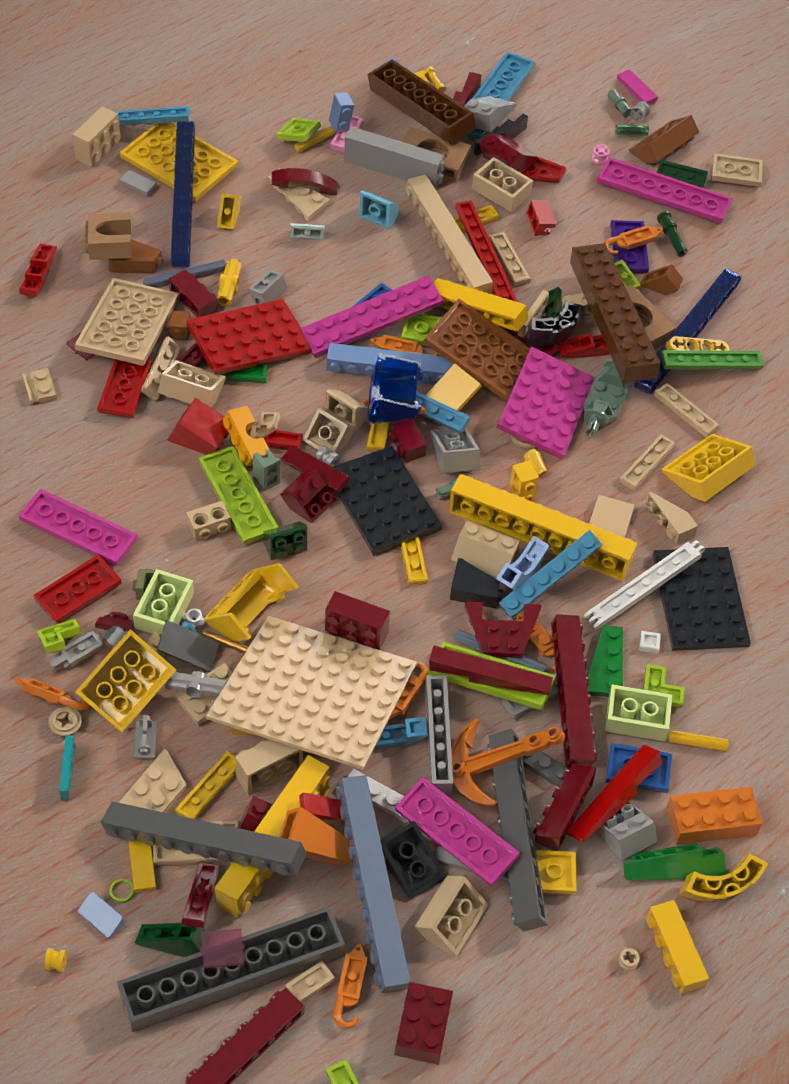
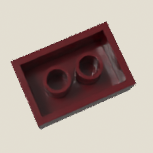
(356, 620)
(423, 1023)

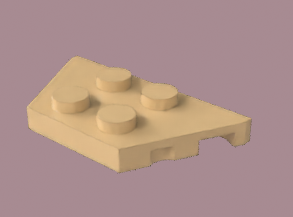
(157, 786)

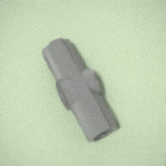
(195, 684)

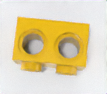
(524, 481)

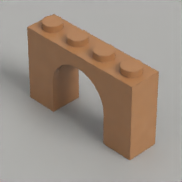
(456, 154)
(108, 236)
(659, 326)

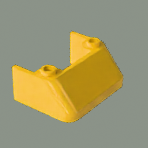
(248, 599)

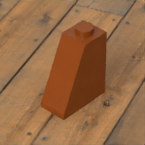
(144, 260)

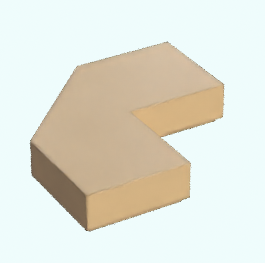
(267, 424)

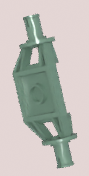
(604, 399)

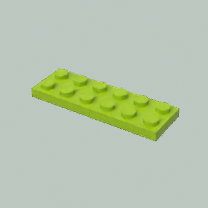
(238, 494)
(525, 698)

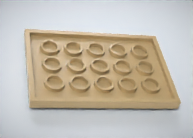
(127, 321)

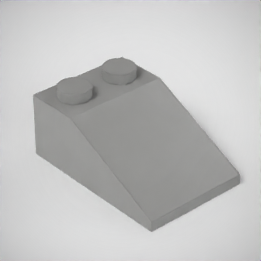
(489, 111)
(455, 450)

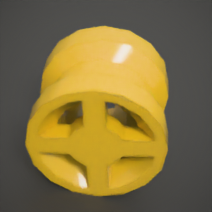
(55, 960)

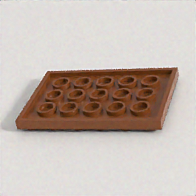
(479, 348)

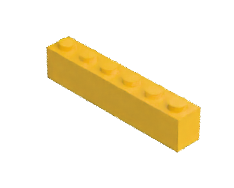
(497, 309)

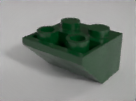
(285, 540)

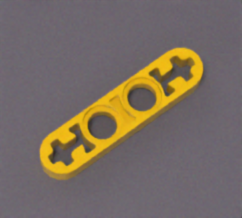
(696, 343)

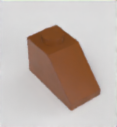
(662, 280)

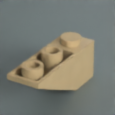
(674, 520)

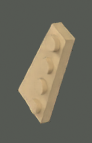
(304, 199)

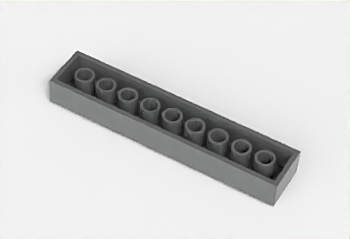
(266, 958)

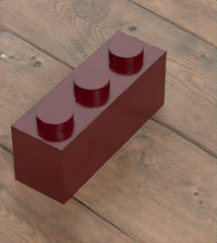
(193, 293)

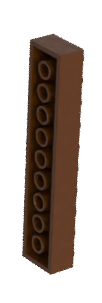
(614, 313)

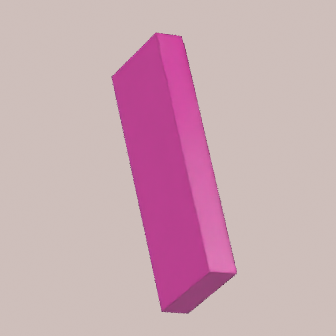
(637, 87)

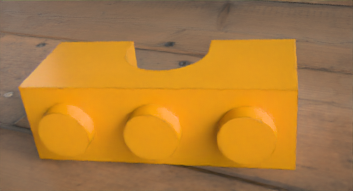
(237, 423)

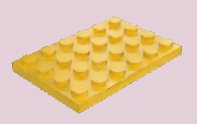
(155, 155)

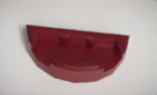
(114, 619)

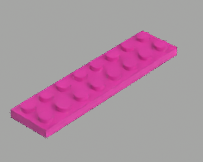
(664, 190)
(372, 315)

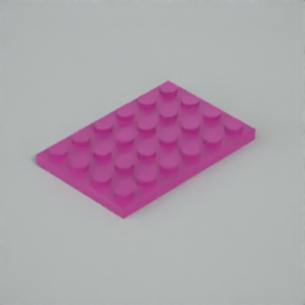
(546, 403)

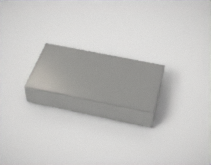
(137, 183)

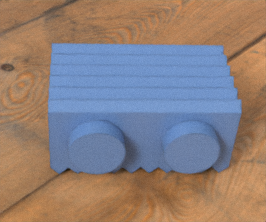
(341, 112)

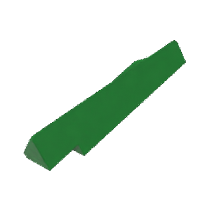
(675, 863)

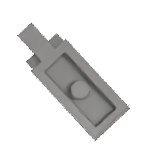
(77, 652)

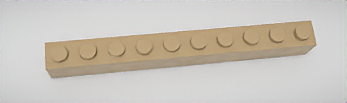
(448, 234)

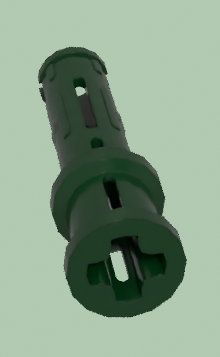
(670, 228)

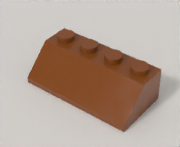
(665, 140)

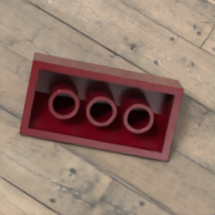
(565, 806)

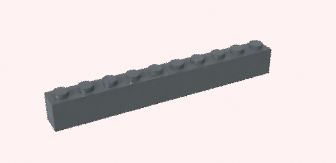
(517, 830)
(204, 838)

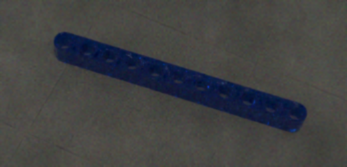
(183, 194)
(696, 320)

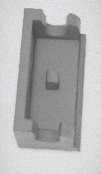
(268, 287)

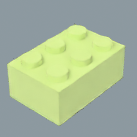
(162, 601)
(638, 713)

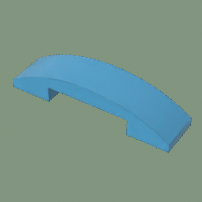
(401, 734)

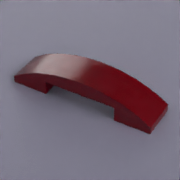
(305, 177)

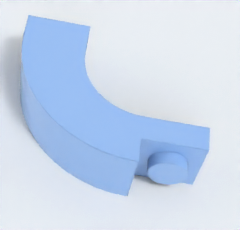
(525, 565)

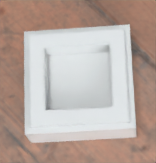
(649, 642)

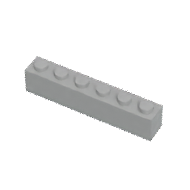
(439, 733)

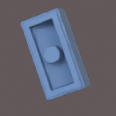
(101, 915)

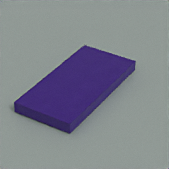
(634, 258)

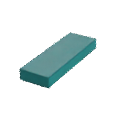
(67, 768)

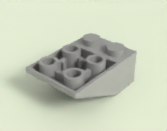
(628, 831)

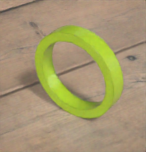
(121, 881)

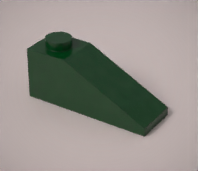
(171, 938)

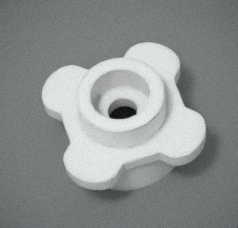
(194, 613)

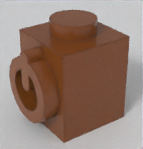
(177, 325)

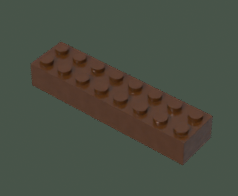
(421, 101)

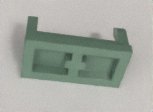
(266, 470)

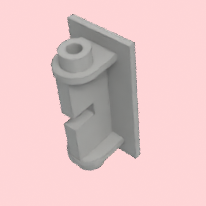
(145, 738)

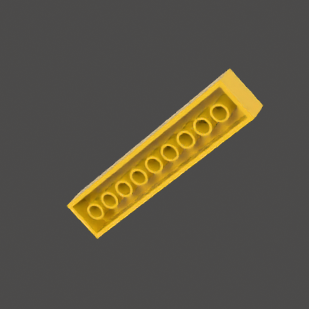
(524, 519)

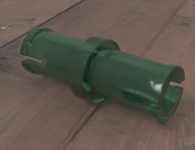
(631, 130)

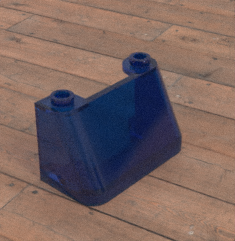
(393, 390)

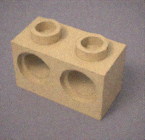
(208, 520)

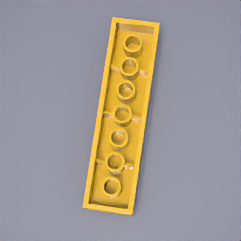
(243, 883)

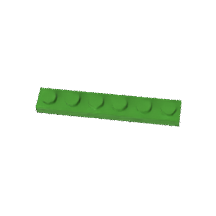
(711, 359)

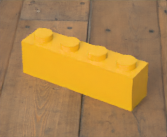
(677, 947)

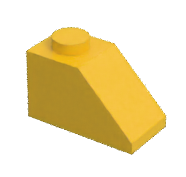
(228, 211)

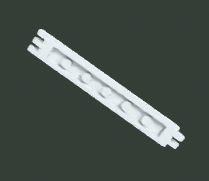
(644, 584)

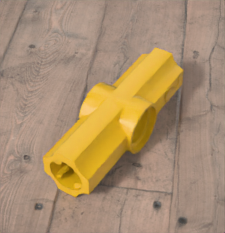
(229, 282)

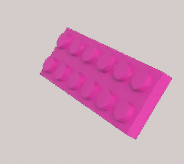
(78, 527)
(457, 831)

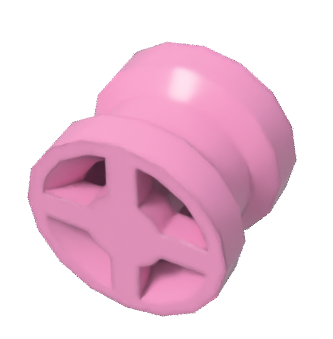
(600, 154)

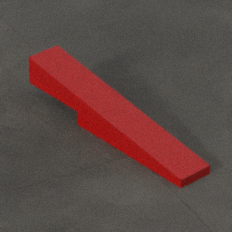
(616, 793)

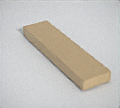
(509, 259)
(166, 356)
(686, 410)
(647, 462)

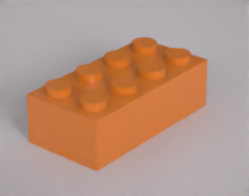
(713, 815)

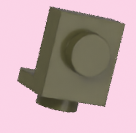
(143, 578)

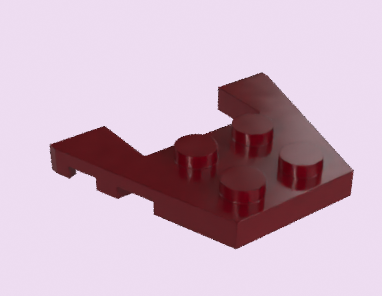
(502, 637)

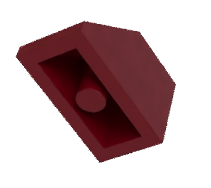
(254, 814)

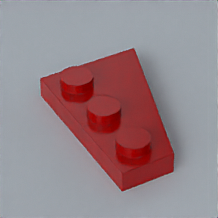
(545, 171)

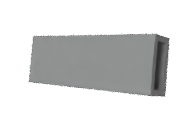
(392, 156)

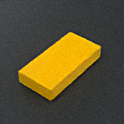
(378, 436)

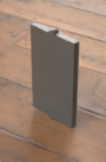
(188, 646)

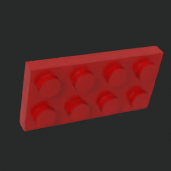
(124, 388)
(77, 589)

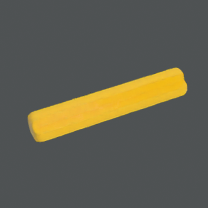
(315, 138)
(698, 740)

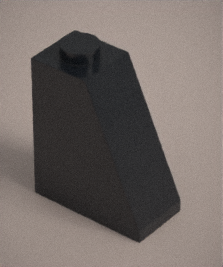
(474, 585)

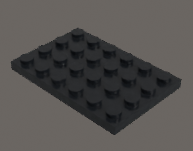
(385, 501)
(704, 603)

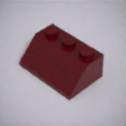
(507, 151)

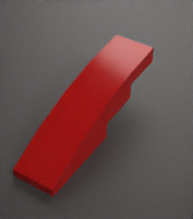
(38, 270)
(583, 347)

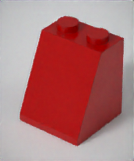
(199, 429)

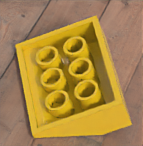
(710, 466)
(126, 680)

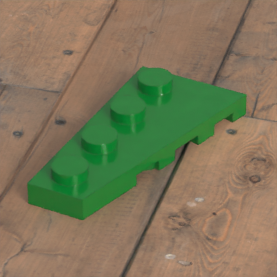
(607, 662)

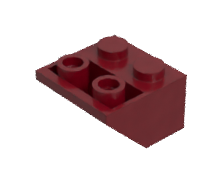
(308, 495)

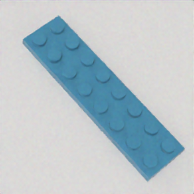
(504, 81)

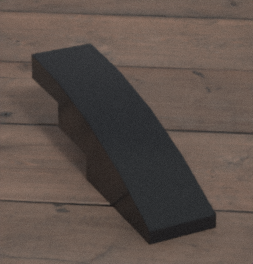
(508, 128)

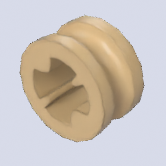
(633, 954)

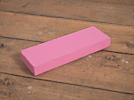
(338, 141)

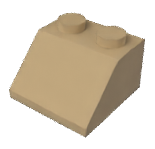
(346, 407)
(328, 430)

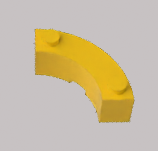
(717, 888)

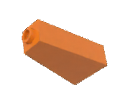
(319, 839)

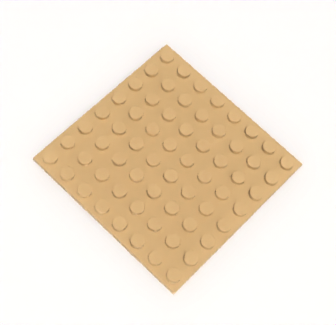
(313, 692)

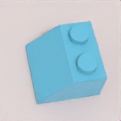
(377, 209)

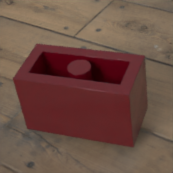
(408, 440)

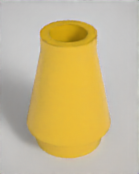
(536, 461)

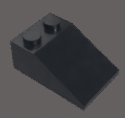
(411, 859)

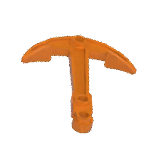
(484, 761)

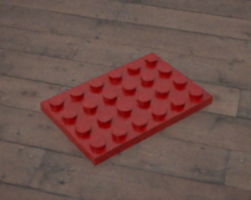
(248, 336)

